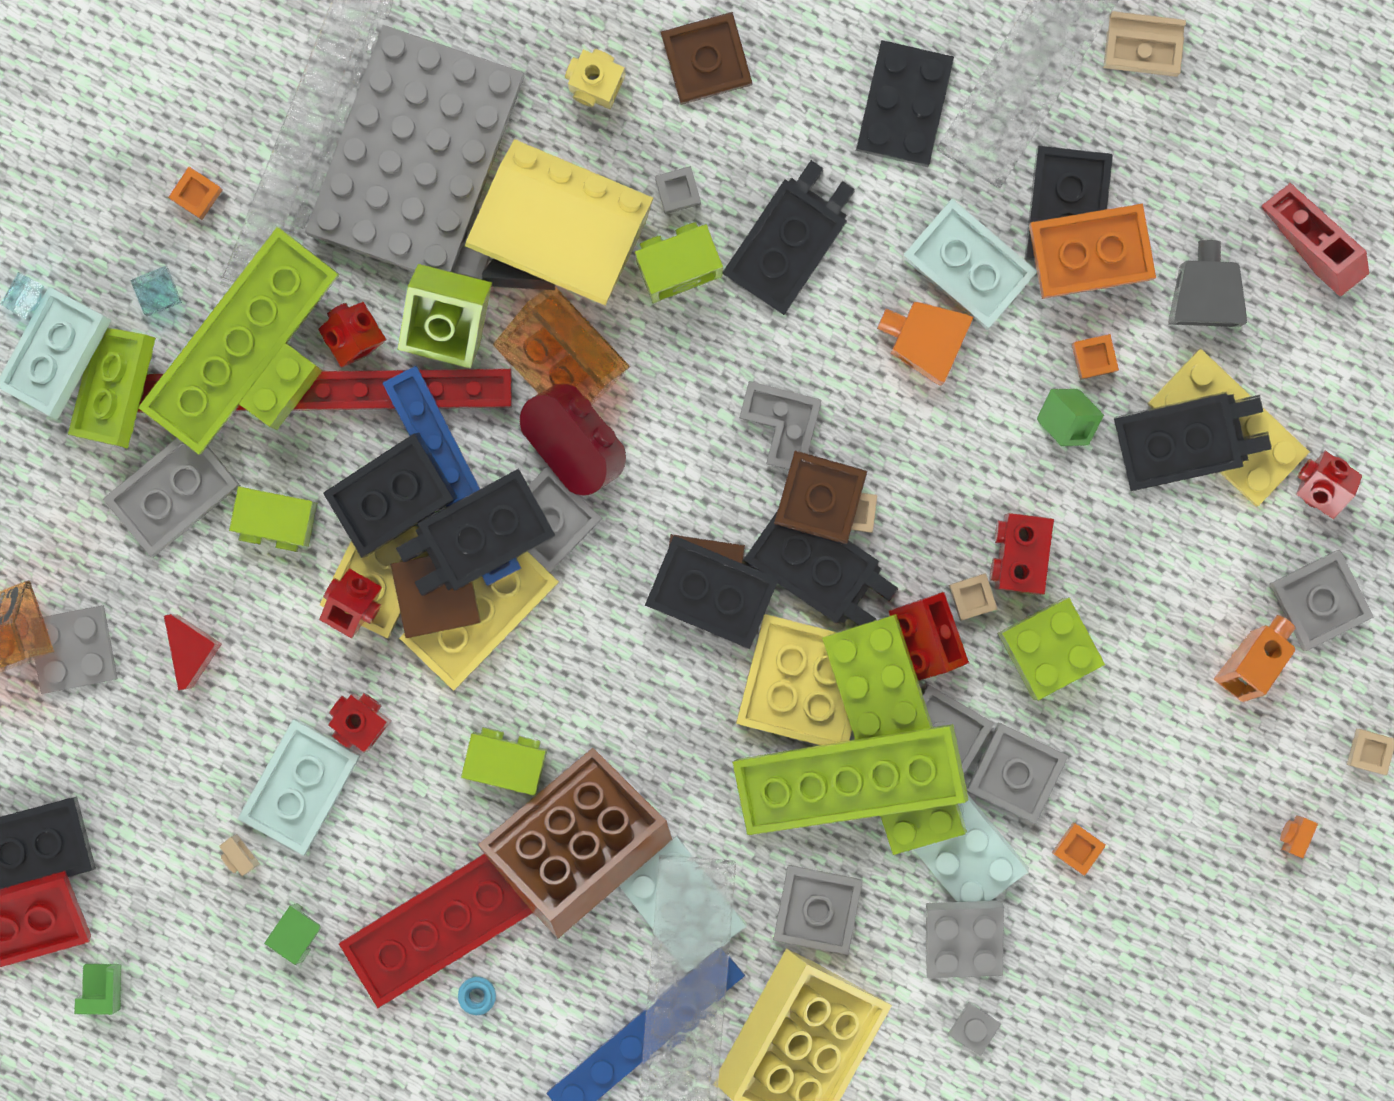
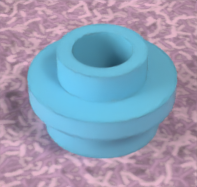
(470, 1006)

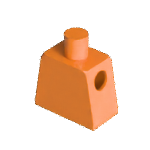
(927, 338)
(1254, 665)

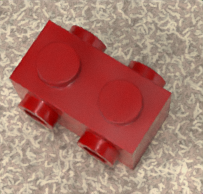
(1029, 555)
(931, 636)

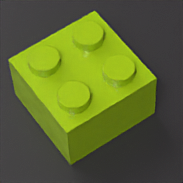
(678, 262)
(444, 316)
(1051, 648)

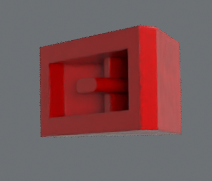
(189, 649)

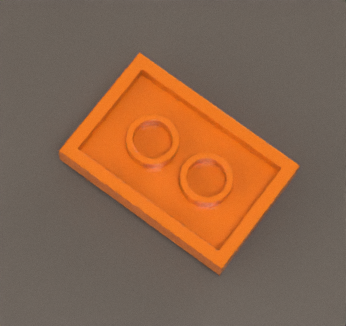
(1092, 251)

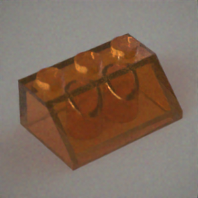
(557, 345)

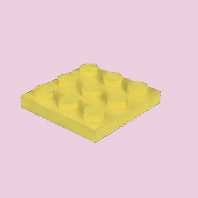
(793, 685)

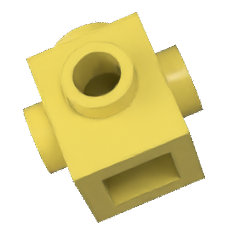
(600, 90)

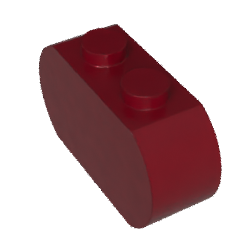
(572, 439)

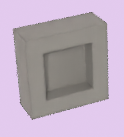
(677, 190)
(974, 1028)

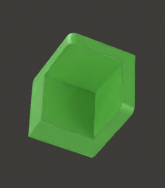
(1069, 417)
(293, 935)
(100, 990)

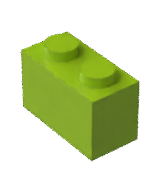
(280, 387)
(272, 517)
(504, 762)

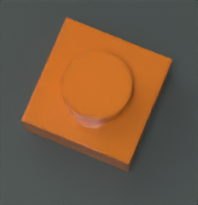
(195, 193)
(1095, 356)
(1297, 835)
(1078, 848)

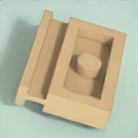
(1144, 44)

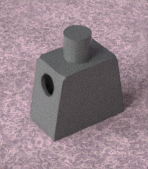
(1208, 291)

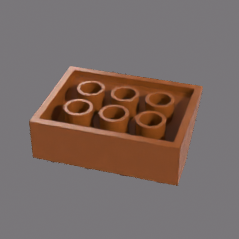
(576, 842)

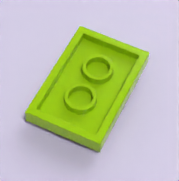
(112, 388)

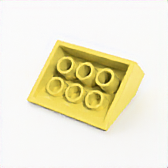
(559, 222)
(802, 1036)

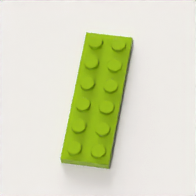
(238, 340)
(886, 699)
(851, 780)

